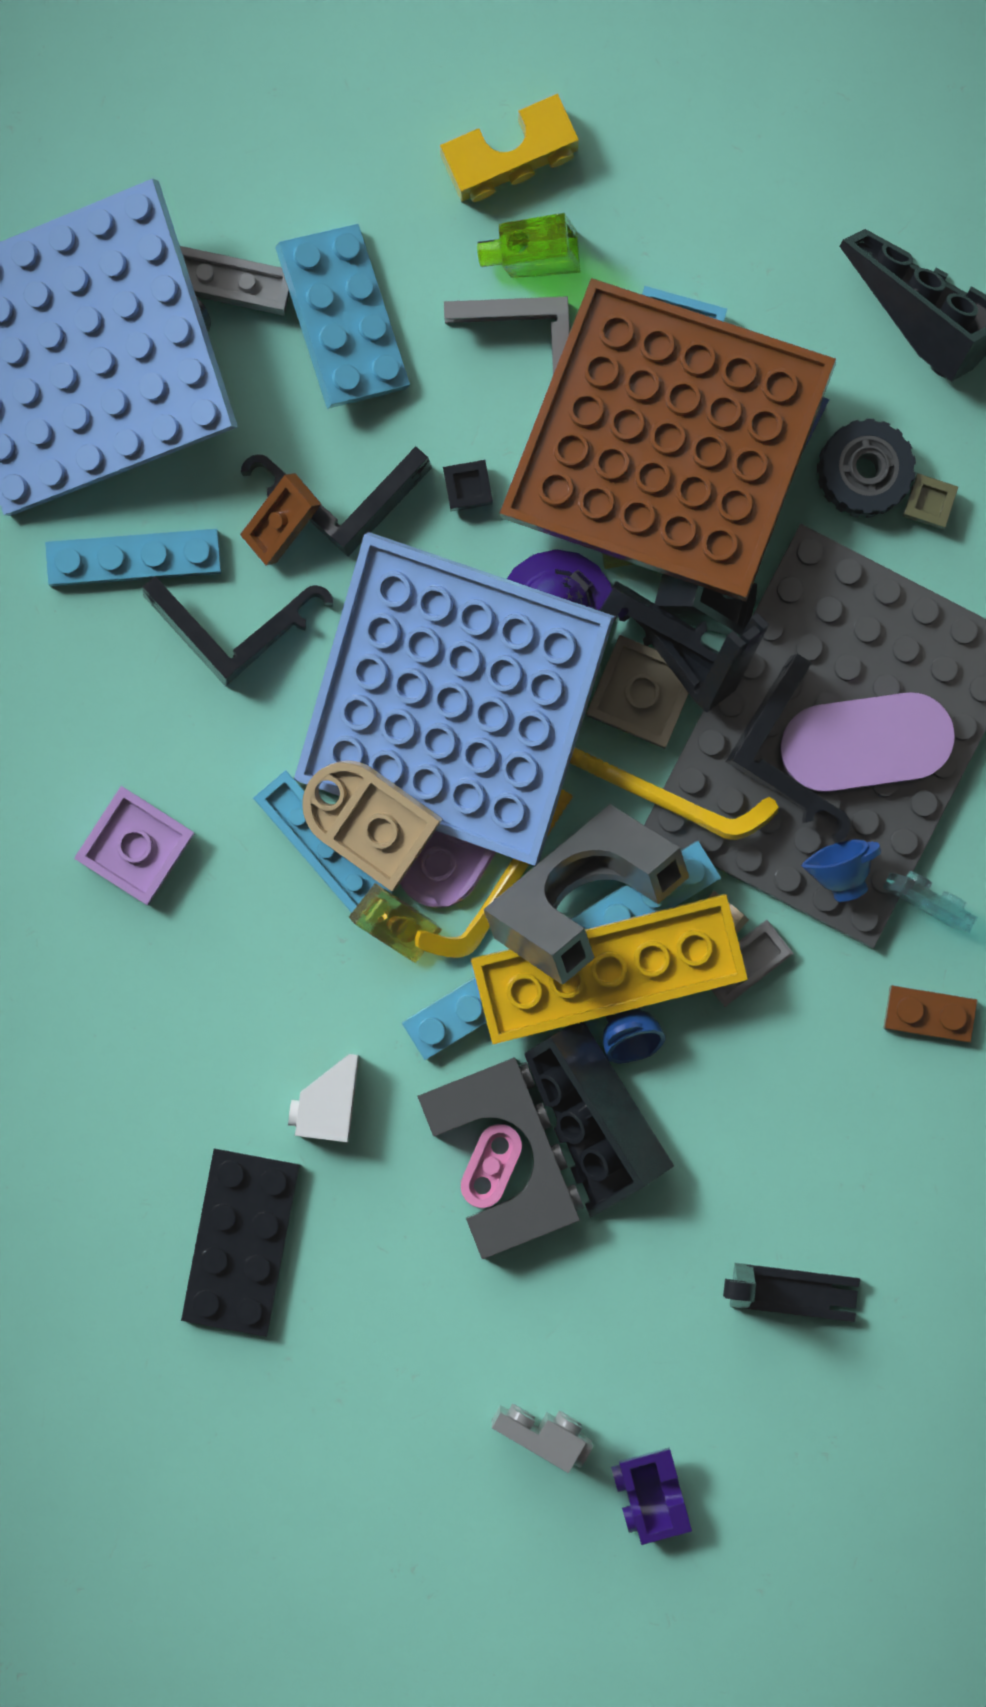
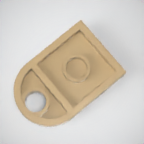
(371, 822)

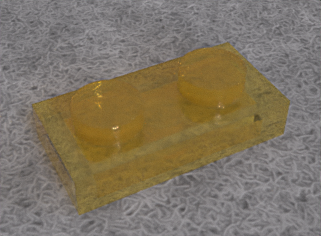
(392, 921)

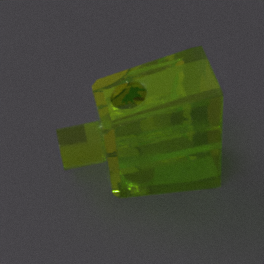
(549, 250)

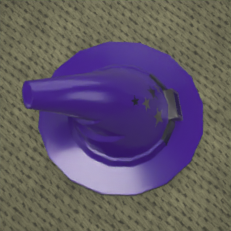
(564, 576)

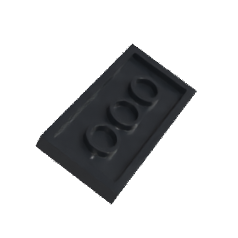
(240, 1242)

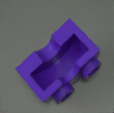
(654, 1496)

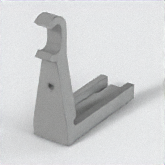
(516, 309)

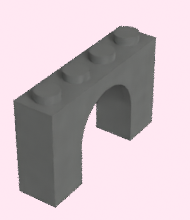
(603, 849)
(545, 1200)

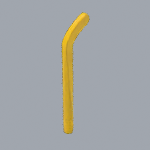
(727, 828)
(475, 932)

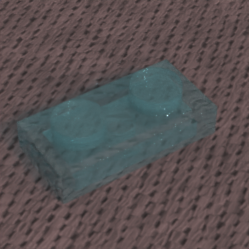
(945, 908)

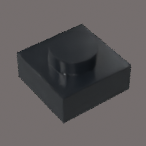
(467, 485)

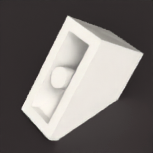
(327, 1103)

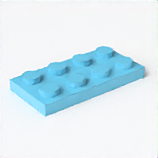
(342, 316)

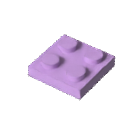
(134, 845)

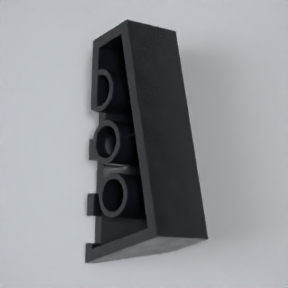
(596, 1118)

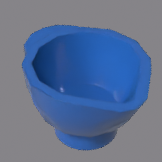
(843, 867)
(632, 1036)

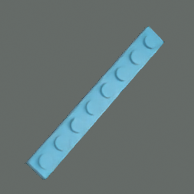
(462, 1008)

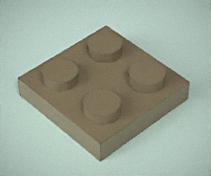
(638, 693)

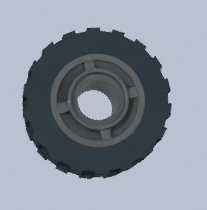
(881, 446)

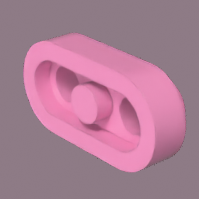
(493, 1166)

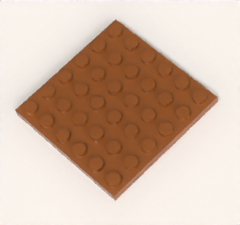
(668, 439)

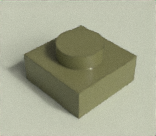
(930, 501)

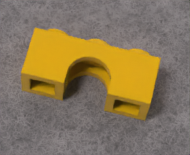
(479, 168)

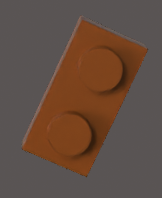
(280, 519)
(930, 1013)

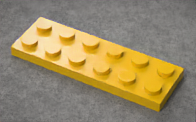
(633, 967)

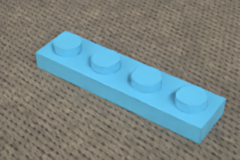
(133, 557)
(284, 805)

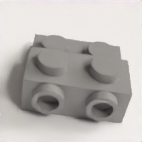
(555, 1439)

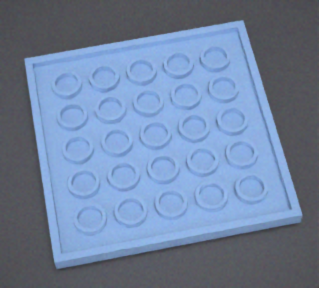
(100, 350)
(457, 692)

